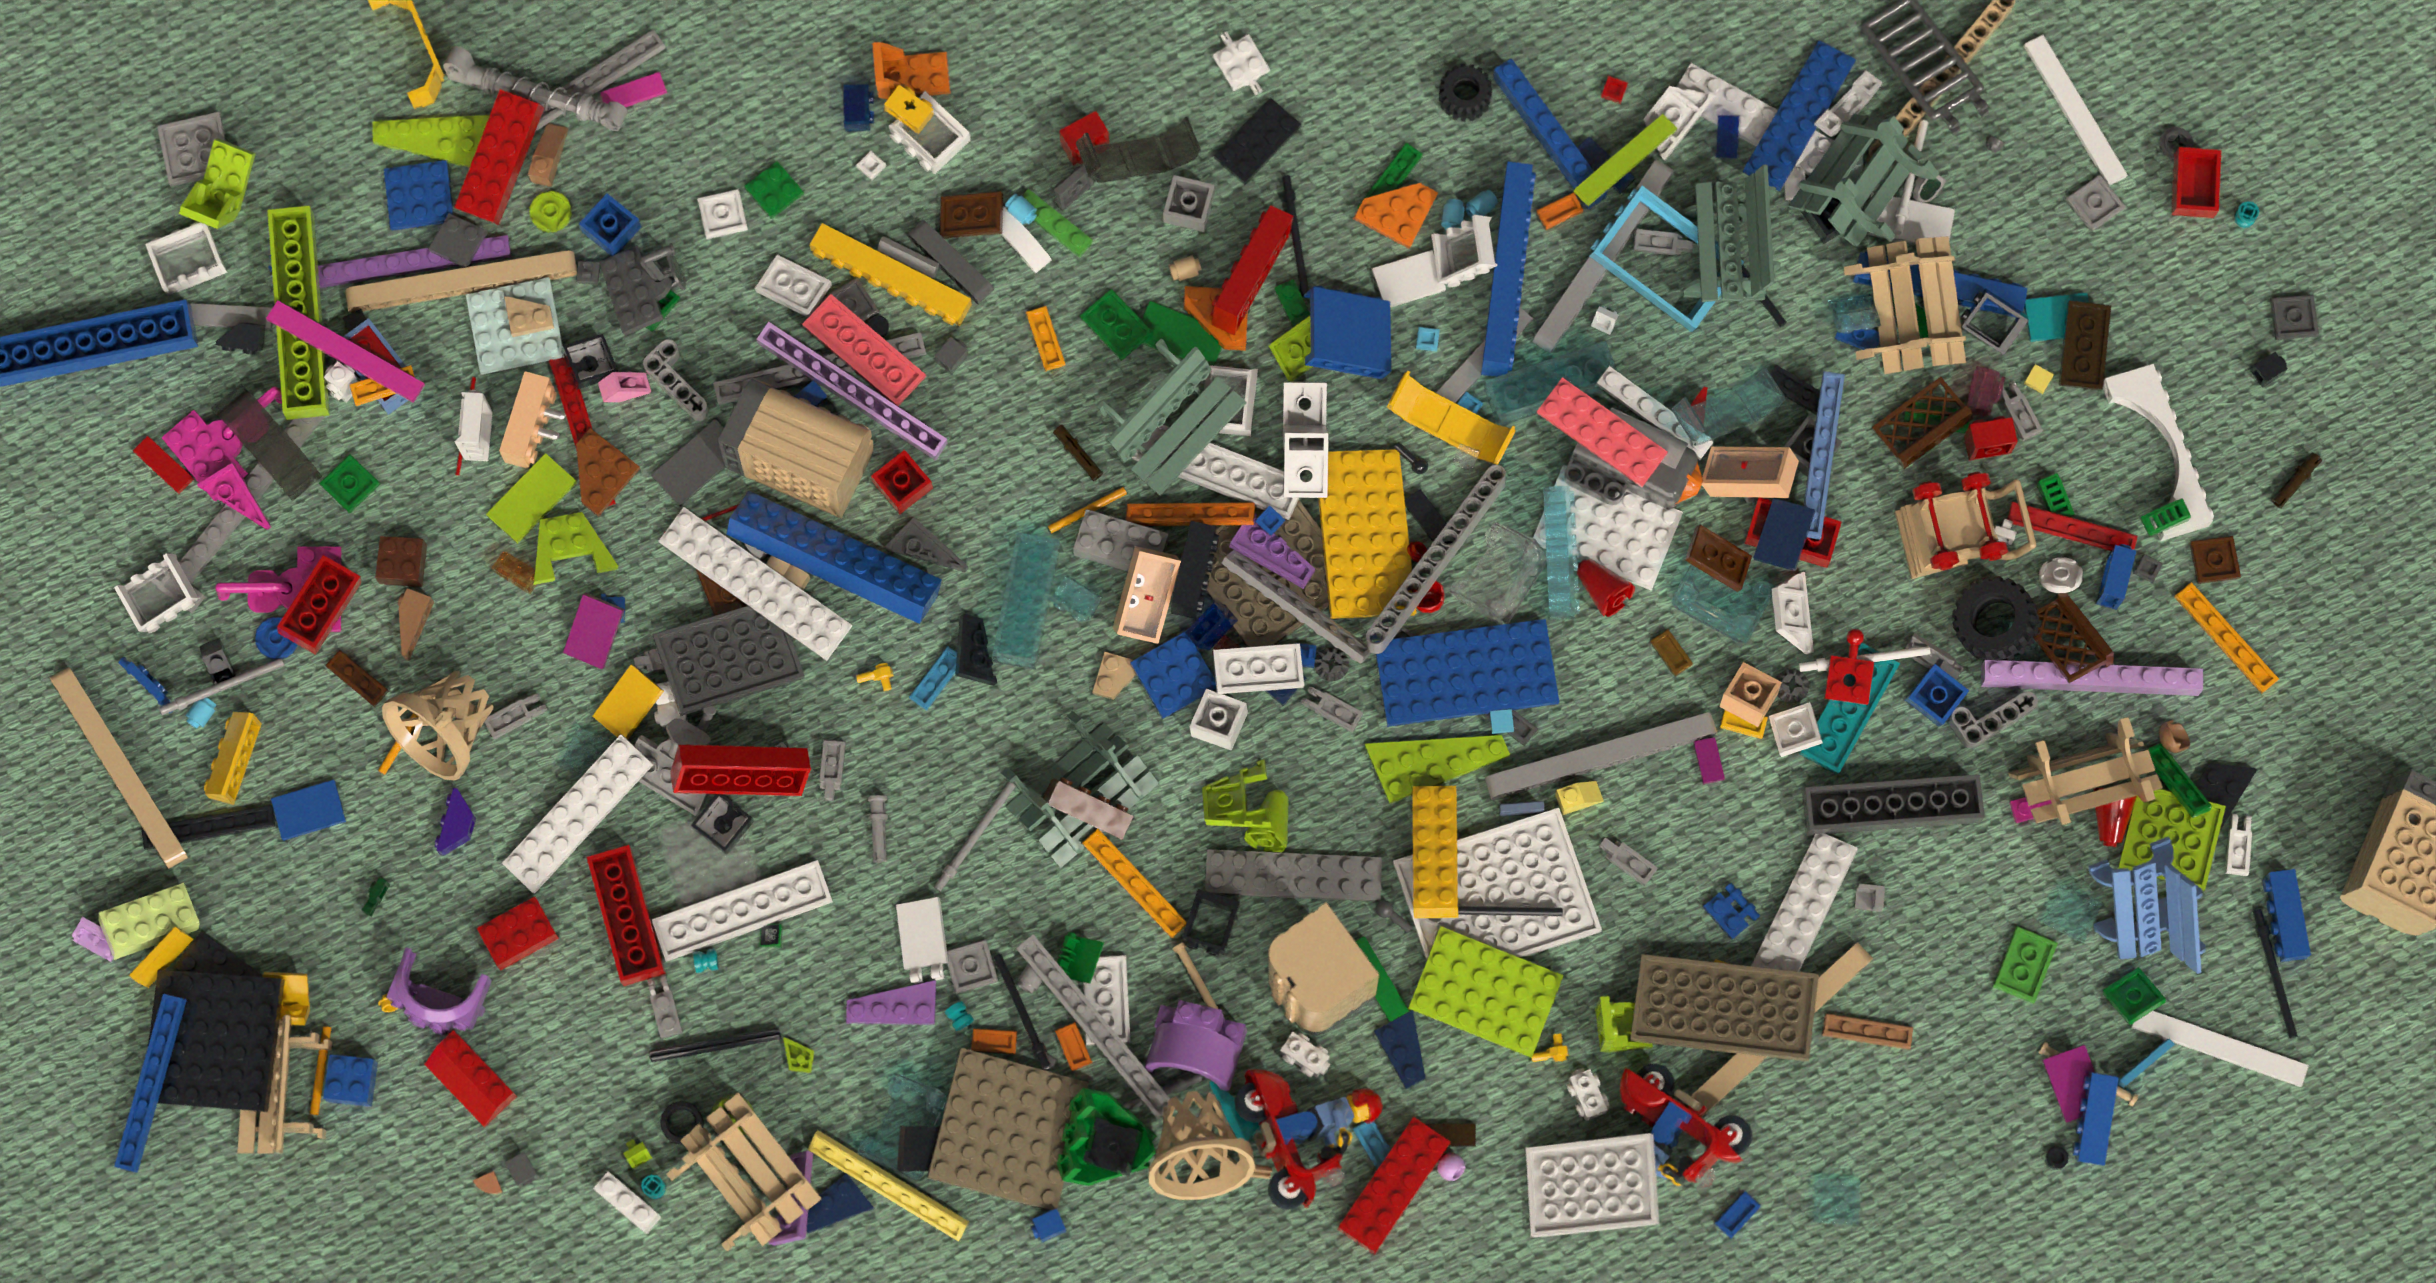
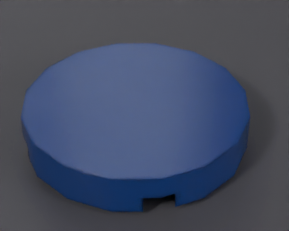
(279, 647)

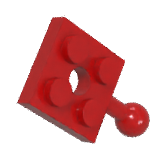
(1860, 669)

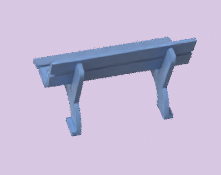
(2173, 913)

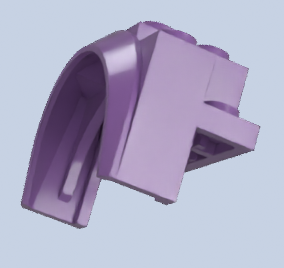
(434, 1007)

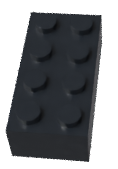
(1193, 570)

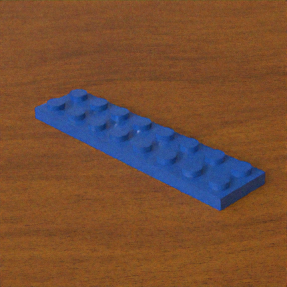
(1800, 110)

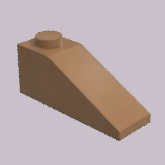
(547, 155)
(413, 614)

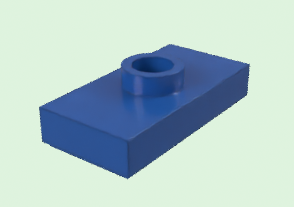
(1860, 338)

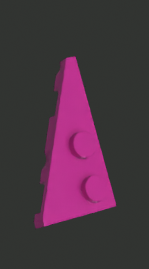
(232, 490)

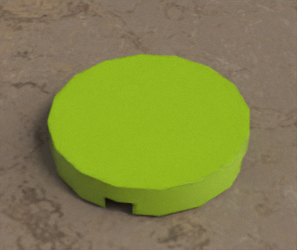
(550, 211)

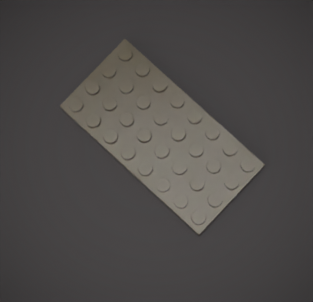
(1725, 1007)

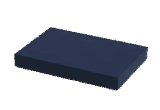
(1784, 534)

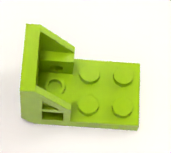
(220, 194)
(1292, 349)
(1615, 1026)

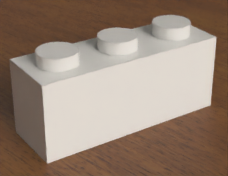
(627, 1203)

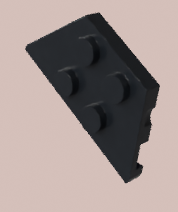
(2225, 785)

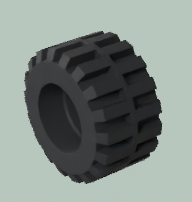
(1465, 108)

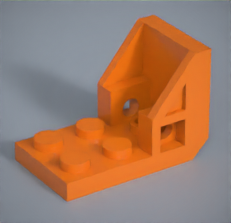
(917, 72)

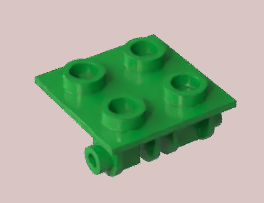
(1079, 957)

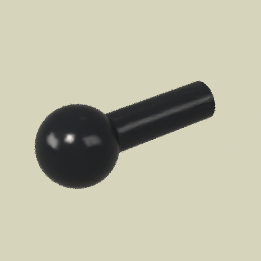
(1418, 465)

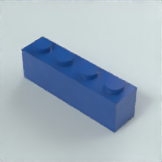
(2287, 915)
(2096, 1118)

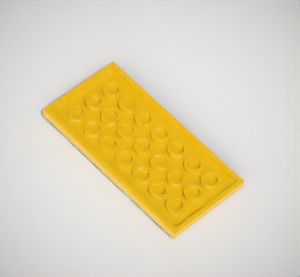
(1364, 532)

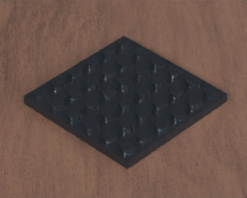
(223, 1039)

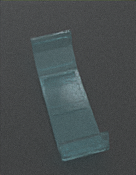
(1731, 410)

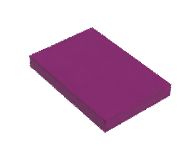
(593, 631)
(2067, 1076)

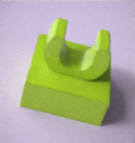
(636, 1154)

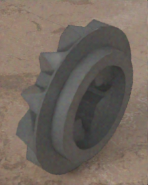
(2171, 135)
(1323, 669)
(1798, 693)

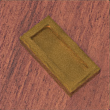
(1671, 652)

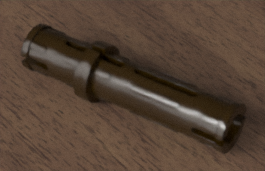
(1072, 445)
(2301, 474)

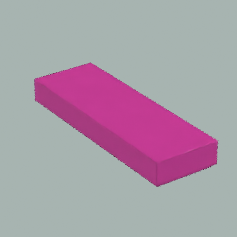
(636, 91)

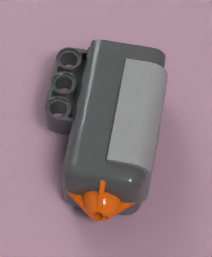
(1671, 483)

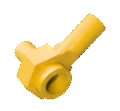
(882, 672)
(1557, 1052)

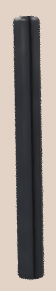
(715, 1044)

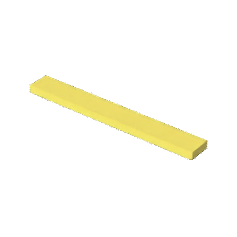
(888, 1185)

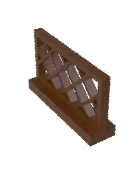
(1934, 436)
(2085, 632)

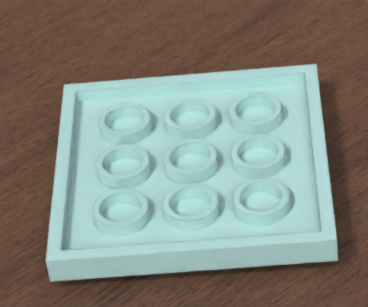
(492, 333)

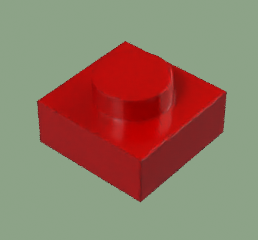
(1614, 90)

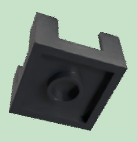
(1113, 1147)

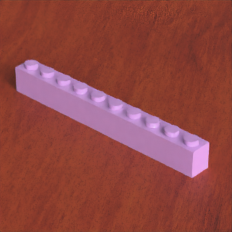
(852, 391)
(2103, 679)

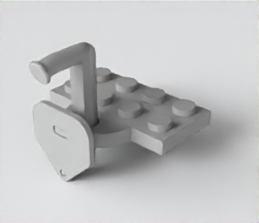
(663, 755)

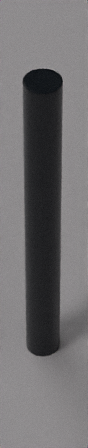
(1767, 303)

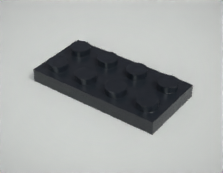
(1257, 141)
(210, 957)

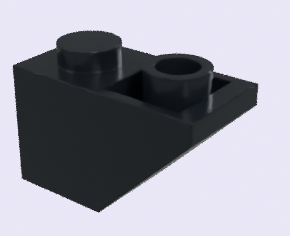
(243, 336)
(217, 660)

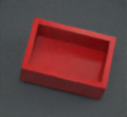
(2196, 182)
(517, 933)

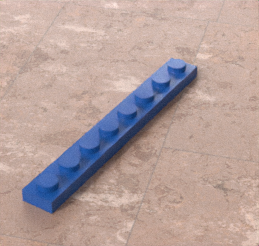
(150, 1083)

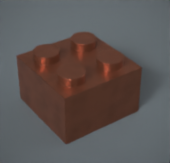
(401, 561)

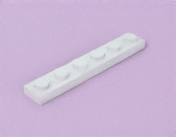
(1646, 407)

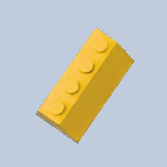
(233, 757)

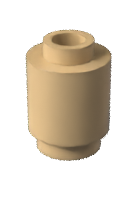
(1184, 268)

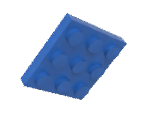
(418, 194)
(1174, 675)

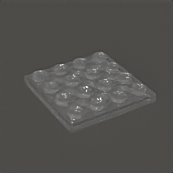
(700, 868)

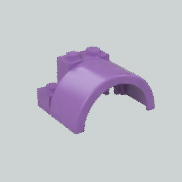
(1197, 1041)

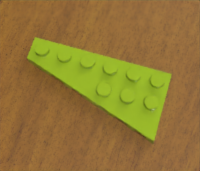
(438, 138)
(1431, 761)

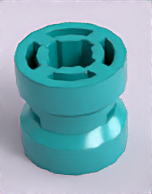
(2246, 219)
(703, 960)
(959, 1015)
(656, 1189)

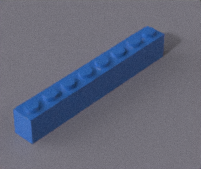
(1544, 125)
(1966, 287)

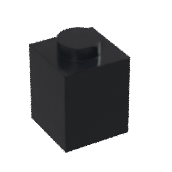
(2269, 369)

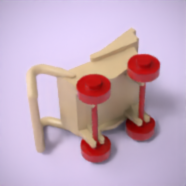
(1956, 526)

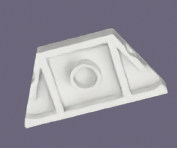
(1683, 110)
(1792, 612)

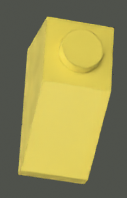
(1578, 796)

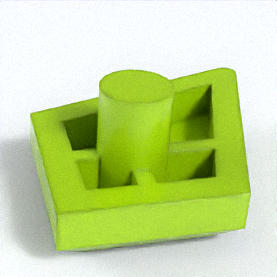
(798, 1056)

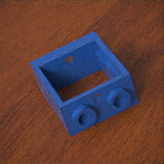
(2116, 576)

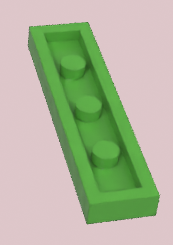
(1058, 225)

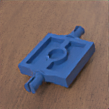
(144, 679)

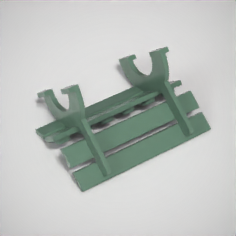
(1831, 173)
(1758, 218)
(1159, 405)
(1106, 751)

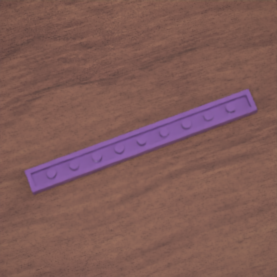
(404, 263)

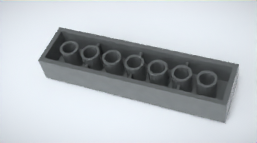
(1893, 804)

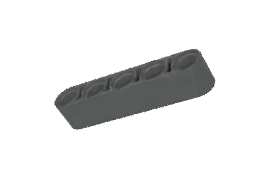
(950, 261)

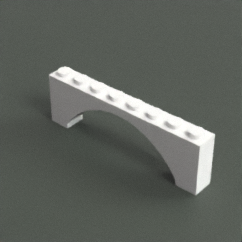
(2143, 393)

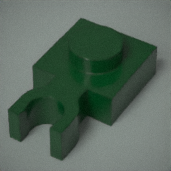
(377, 891)

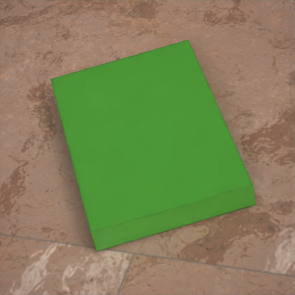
(2025, 964)

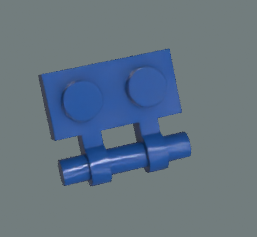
(1725, 914)

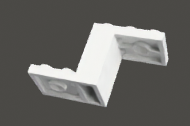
(1305, 439)

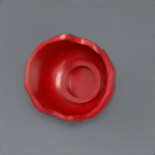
(1432, 600)

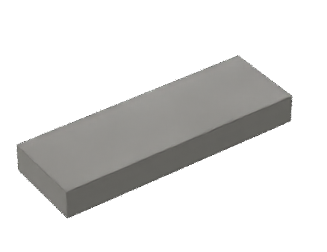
(908, 257)

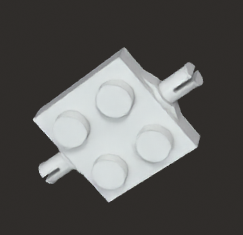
(1241, 63)

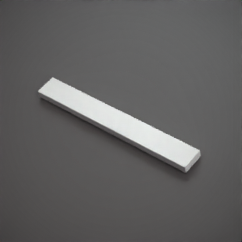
(2075, 110)
(2222, 1047)

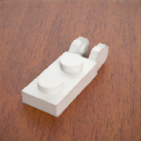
(2239, 847)

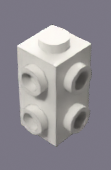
(338, 380)
(1310, 1058)
(1585, 1089)

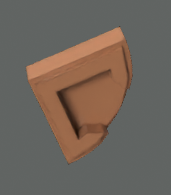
(489, 1183)

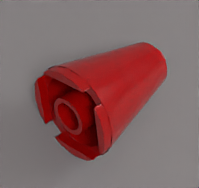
(1604, 586)
(2113, 820)

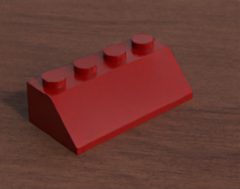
(469, 1079)

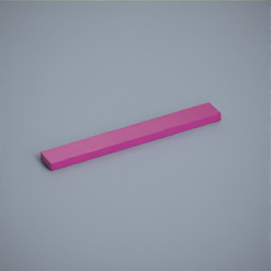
(345, 351)

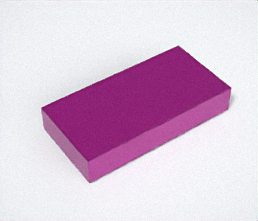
(1709, 760)

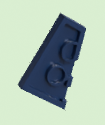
(1402, 1048)
(837, 1203)

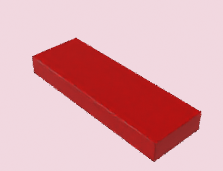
(163, 465)

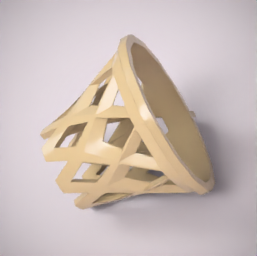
(456, 734)
(1231, 1173)

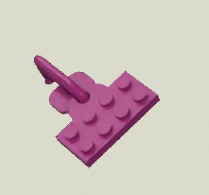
(204, 445)
(269, 591)

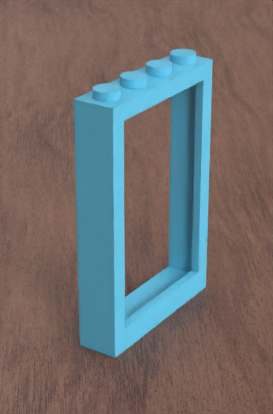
(1676, 220)

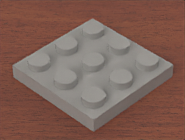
(188, 146)

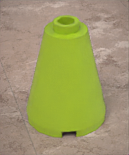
(1274, 838)

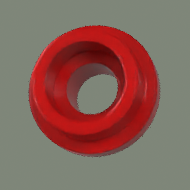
(1416, 550)

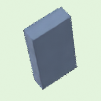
(1522, 808)

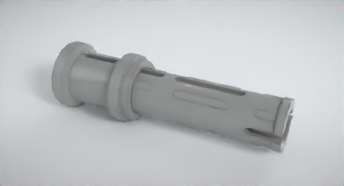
(878, 817)

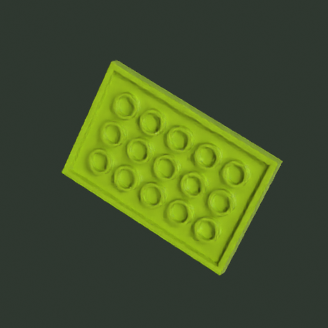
(1485, 992)

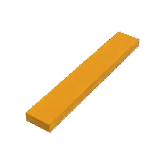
(2226, 637)
(1134, 883)

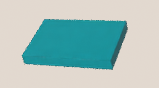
(2048, 315)

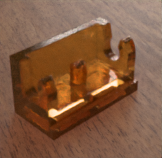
(515, 572)

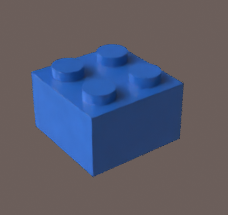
(610, 225)
(1936, 695)
(350, 1080)

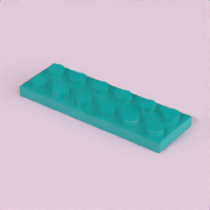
(1844, 721)

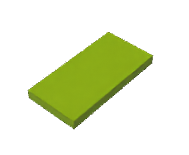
(531, 498)

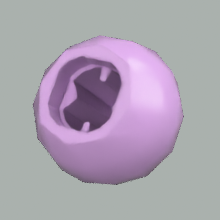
(1451, 1166)

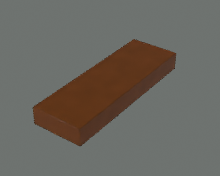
(357, 678)

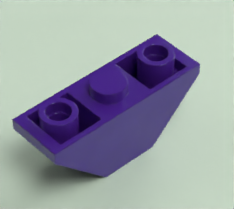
(456, 824)

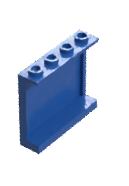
(1349, 332)

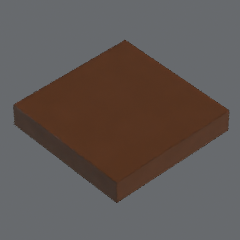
(2215, 560)

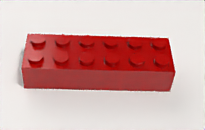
(499, 157)
(1251, 270)
(740, 770)
(626, 915)
(1394, 1185)

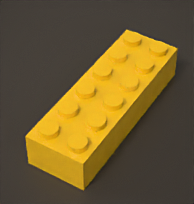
(1435, 852)

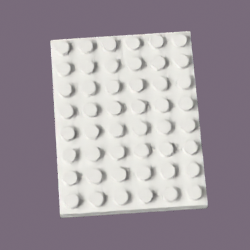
(1514, 867)

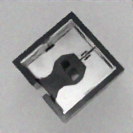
(597, 356)
(721, 811)

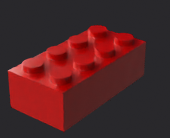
(1814, 550)
(319, 604)

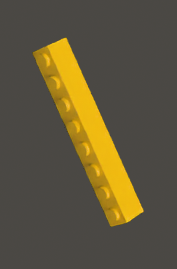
(890, 274)

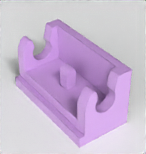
(92, 937)

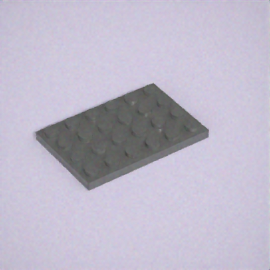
(726, 659)

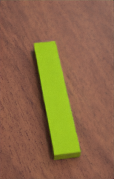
(1625, 160)

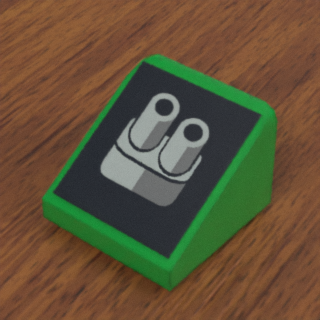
(771, 936)

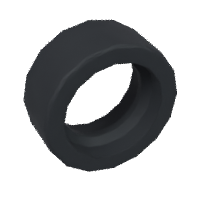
(672, 1108)

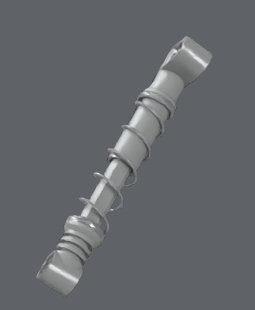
(461, 69)

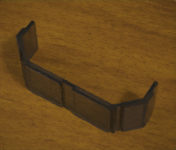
(1139, 156)
(267, 442)

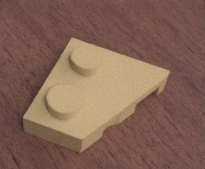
(527, 316)
(1113, 675)

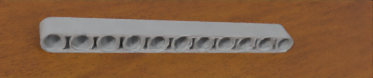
(1592, 272)
(1436, 567)
(1600, 756)

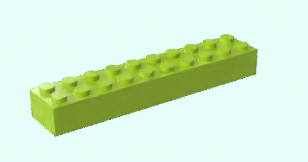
(298, 286)

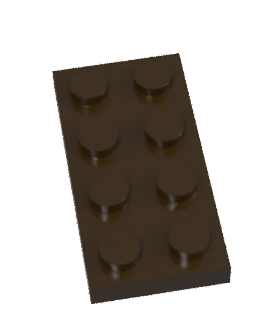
(2085, 345)

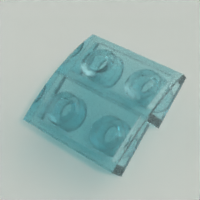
(1854, 313)

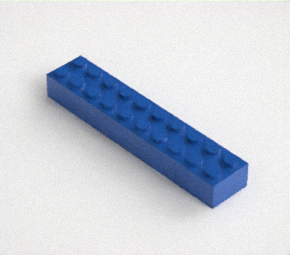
(1509, 273)
(96, 342)
(834, 557)

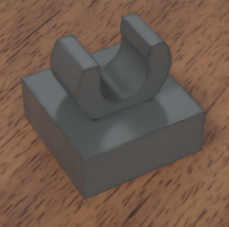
(588, 272)

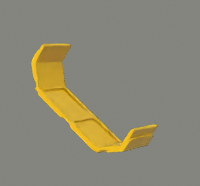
(428, 93)
(1449, 420)

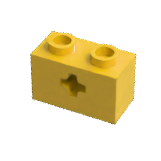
(914, 119)

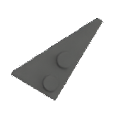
(920, 543)

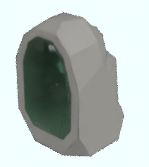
(1927, 189)

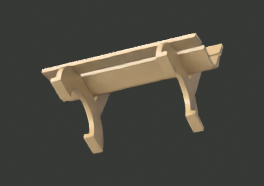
(1939, 303)
(2088, 777)
(272, 1123)
(730, 1184)

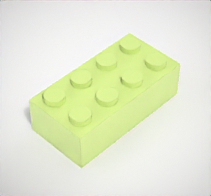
(147, 920)

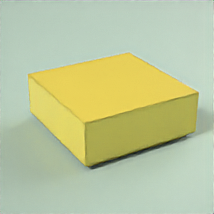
(2038, 379)

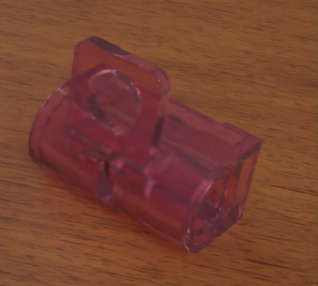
(1984, 391)

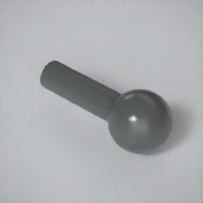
(1385, 909)

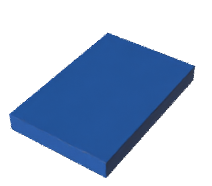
(308, 810)

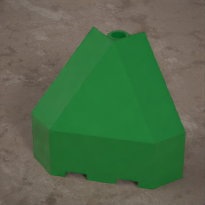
(1080, 1136)

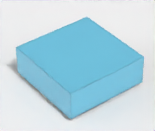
(1427, 339)
(1501, 721)

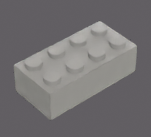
(1113, 540)

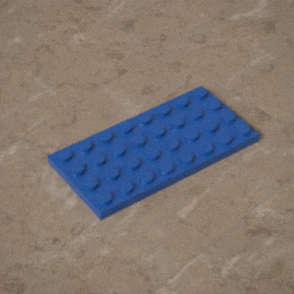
(1467, 673)

